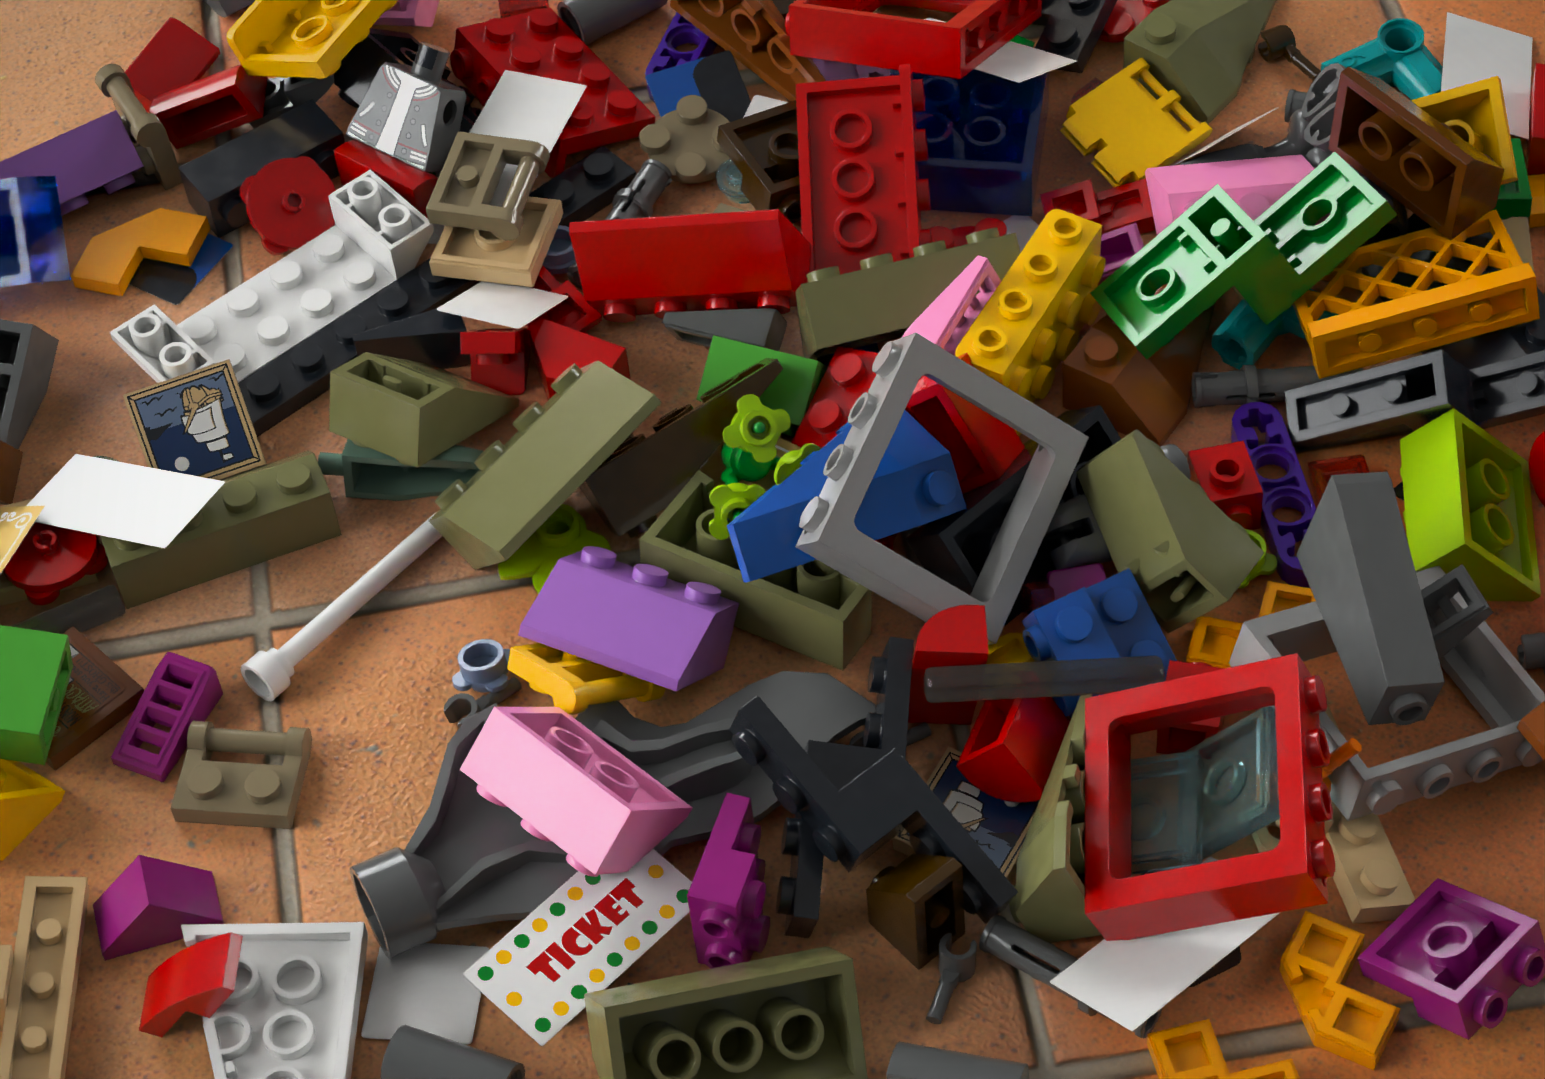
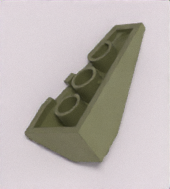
(1199, 49)
(1053, 852)

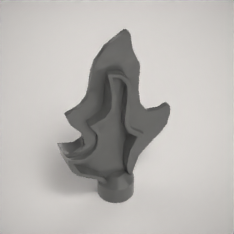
(481, 866)

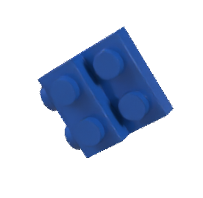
(1096, 623)

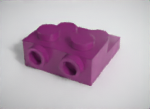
(730, 889)
(1457, 957)

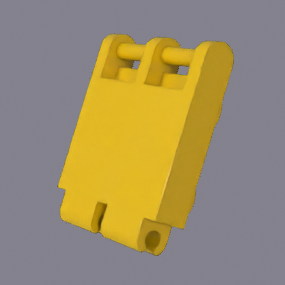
(1131, 125)

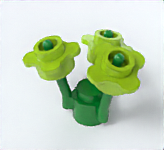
(749, 456)

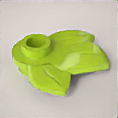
(544, 548)

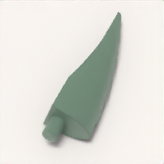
(382, 477)

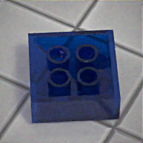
(983, 141)

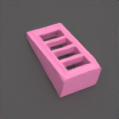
(957, 306)

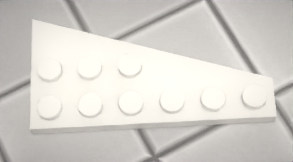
(290, 1000)

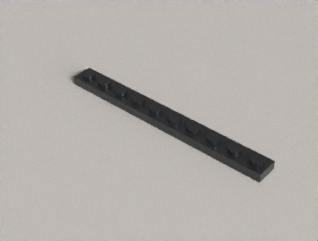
(305, 369)

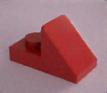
(498, 357)

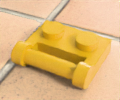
(574, 680)

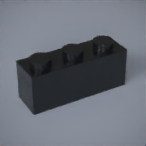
(216, 177)

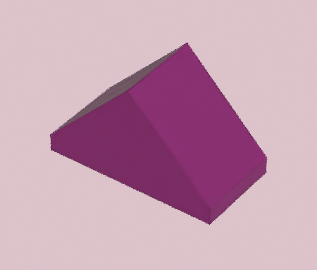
(152, 903)

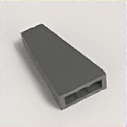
(1372, 598)

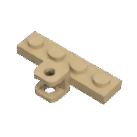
(1364, 865)
(42, 978)

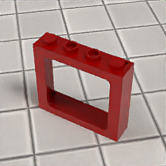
(854, 35)
(1224, 889)

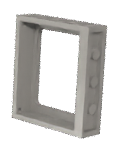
(829, 519)
(1477, 665)

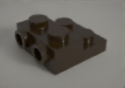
(768, 157)

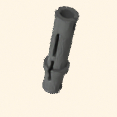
(635, 200)
(1252, 384)
(1008, 944)

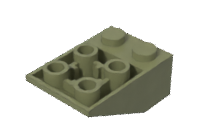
(409, 407)
(1165, 531)

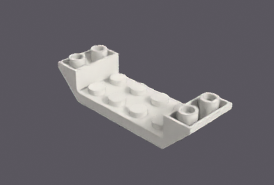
(369, 247)

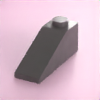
(24, 376)

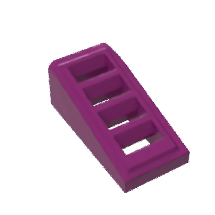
(176, 682)

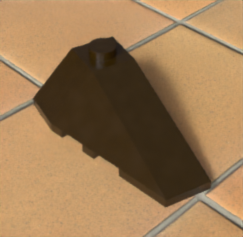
(652, 470)

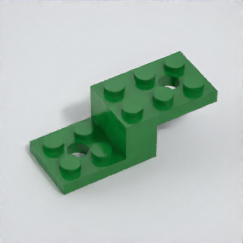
(1262, 260)

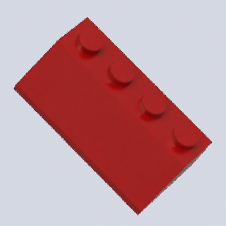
(690, 263)

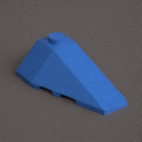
(908, 490)

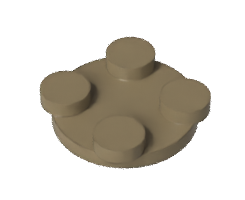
(686, 141)

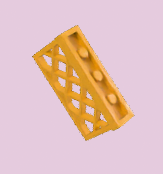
(1417, 316)

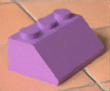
(81, 161)
(632, 619)

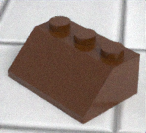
(1412, 154)

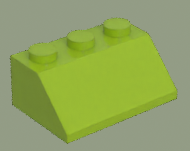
(1470, 507)

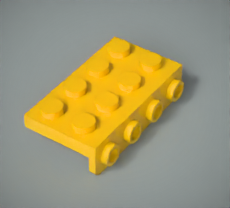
(301, 35)
(1039, 306)

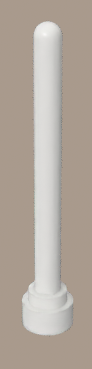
(271, 671)

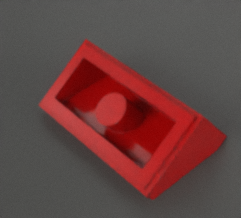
(170, 61)

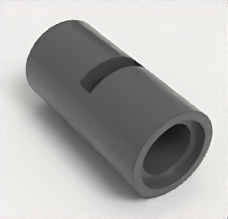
(600, 17)
(429, 1056)

